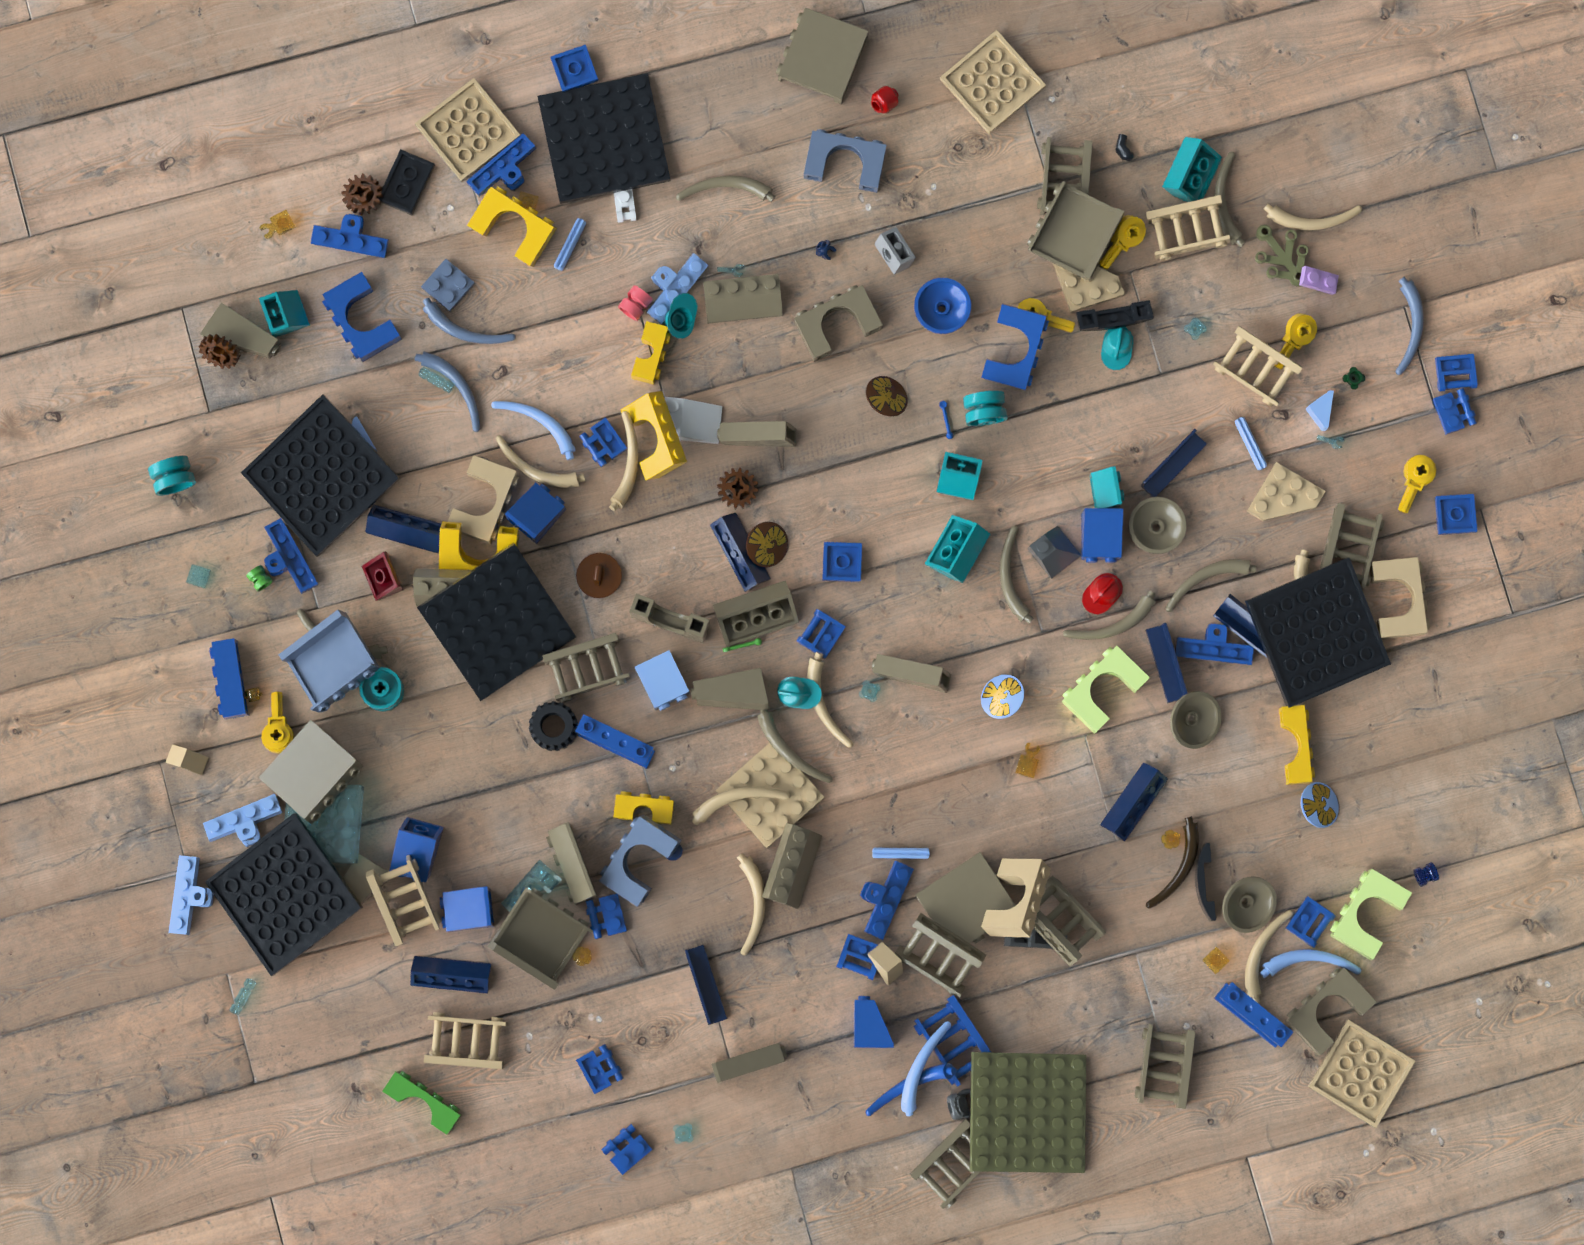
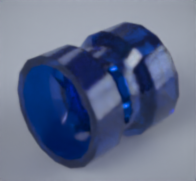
(1426, 874)

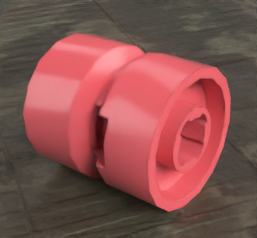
(635, 303)

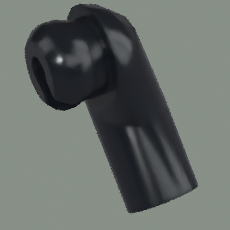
(1121, 148)

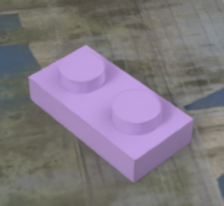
(1318, 280)

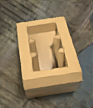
(187, 759)
(886, 963)

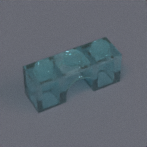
(538, 877)

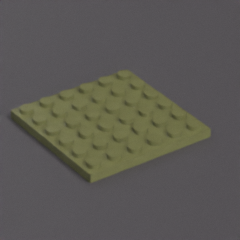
(1027, 1112)

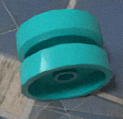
(985, 408)
(171, 475)
(388, 698)

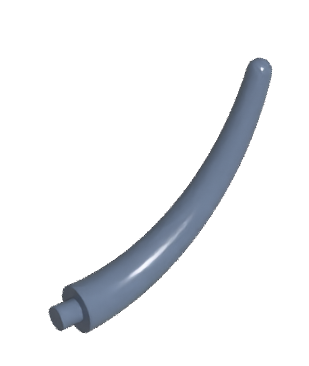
(1416, 308)
(456, 331)
(437, 363)

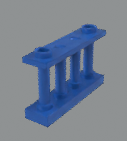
(615, 741)
(1253, 1015)
(963, 1023)

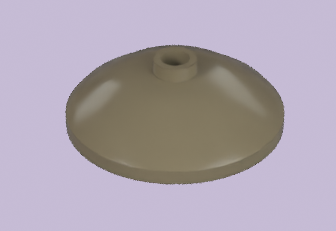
(1165, 515)
(1203, 720)
(1254, 910)

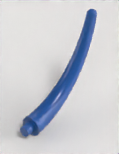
(937, 1072)

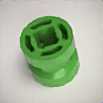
(259, 578)

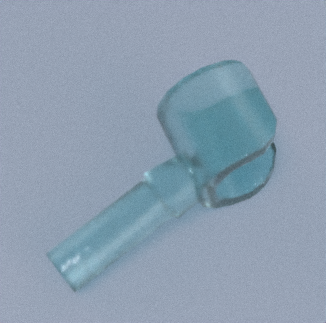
(731, 270)
(1331, 441)

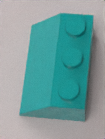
(1192, 170)
(957, 548)

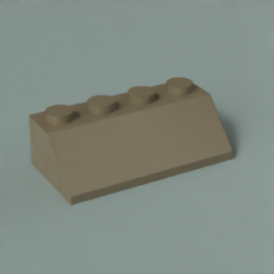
(743, 298)
(432, 581)
(756, 613)
(572, 864)
(792, 865)

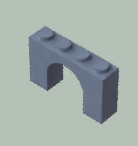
(825, 144)
(617, 874)

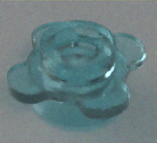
(1195, 333)
(874, 689)
(682, 1138)

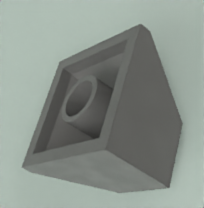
(1054, 551)

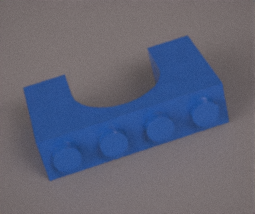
(365, 343)
(1018, 373)

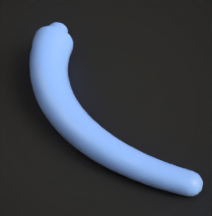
(559, 433)
(1288, 958)
(909, 1094)

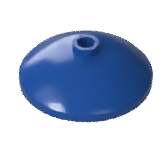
(944, 293)

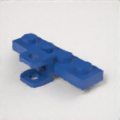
(503, 167)
(350, 238)
(288, 557)
(1214, 647)
(885, 898)

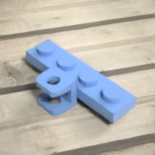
(674, 285)
(243, 821)
(187, 895)

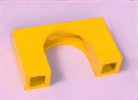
(538, 229)
(669, 450)
(451, 551)

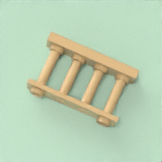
(1193, 209)
(1258, 347)
(390, 915)
(454, 1057)

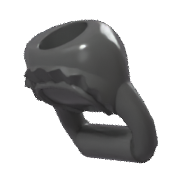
(958, 1105)

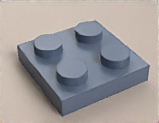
(447, 285)

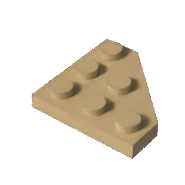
(1083, 293)
(1284, 495)

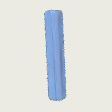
(569, 244)
(1250, 443)
(903, 853)

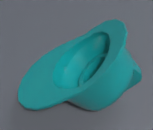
(681, 315)
(1117, 348)
(799, 692)

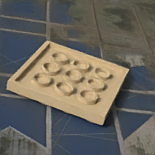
(992, 82)
(467, 130)
(769, 815)
(1361, 1073)

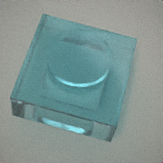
(198, 576)

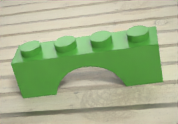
(443, 1116)

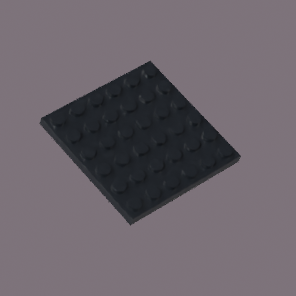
(604, 138)
(320, 475)
(496, 621)
(1318, 632)
(283, 894)

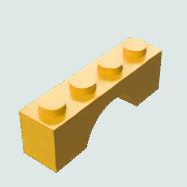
(1294, 720)

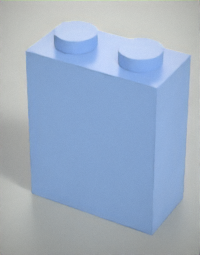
(662, 681)

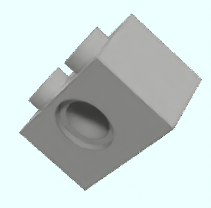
(895, 250)

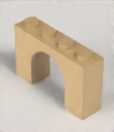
(502, 480)
(1406, 572)
(1020, 919)

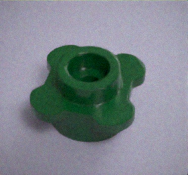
(1354, 373)

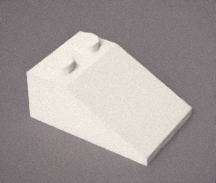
(695, 419)

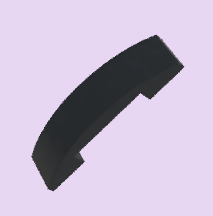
(1115, 318)
(1208, 907)

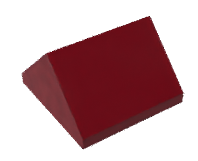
(382, 576)

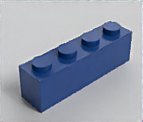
(229, 678)

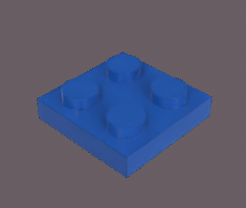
(574, 68)
(1456, 514)
(842, 561)

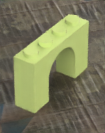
(1116, 664)
(1347, 928)

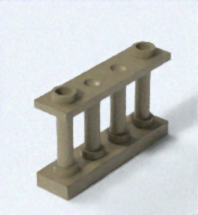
(1081, 170)
(1336, 533)
(590, 649)
(1056, 938)
(949, 940)
(1181, 1078)
(935, 1158)

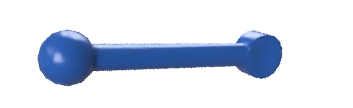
(942, 405)

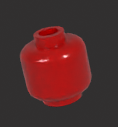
(884, 99)

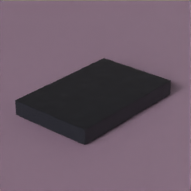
(406, 182)

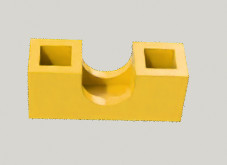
(647, 369)
(627, 805)

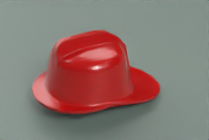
(1102, 593)

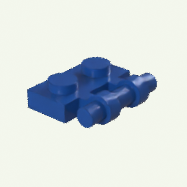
(1449, 414)
(608, 439)
(612, 916)
(594, 1071)
(631, 1153)

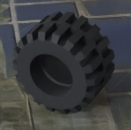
(541, 714)

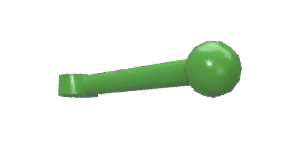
(758, 641)

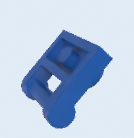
(1454, 366)
(827, 636)
(1305, 918)
(859, 949)

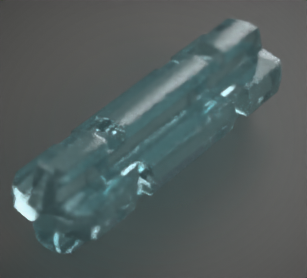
(436, 379)
(242, 996)

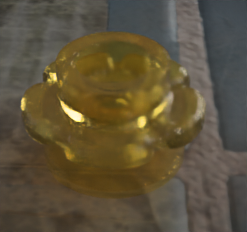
(253, 694)
(1170, 844)
(582, 951)

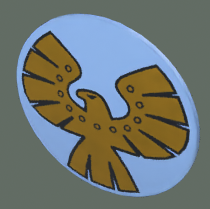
(1002, 696)
(1319, 805)

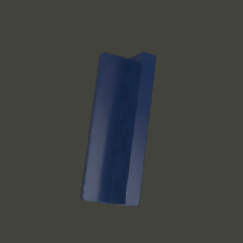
(1173, 464)
(403, 528)
(733, 540)
(1238, 619)
(1166, 662)
(1134, 801)
(450, 974)
(705, 984)

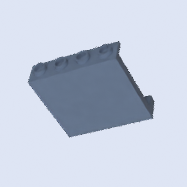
(330, 660)

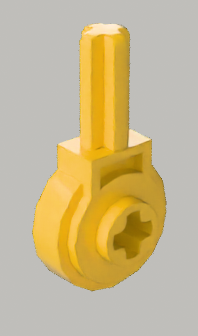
(1128, 234)
(1037, 306)
(1299, 331)
(1414, 481)
(276, 725)

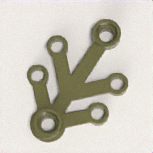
(1283, 258)

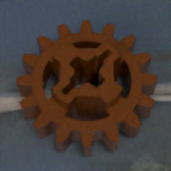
(370, 198)
(219, 351)
(745, 489)

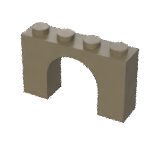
(854, 302)
(690, 626)
(1304, 1019)

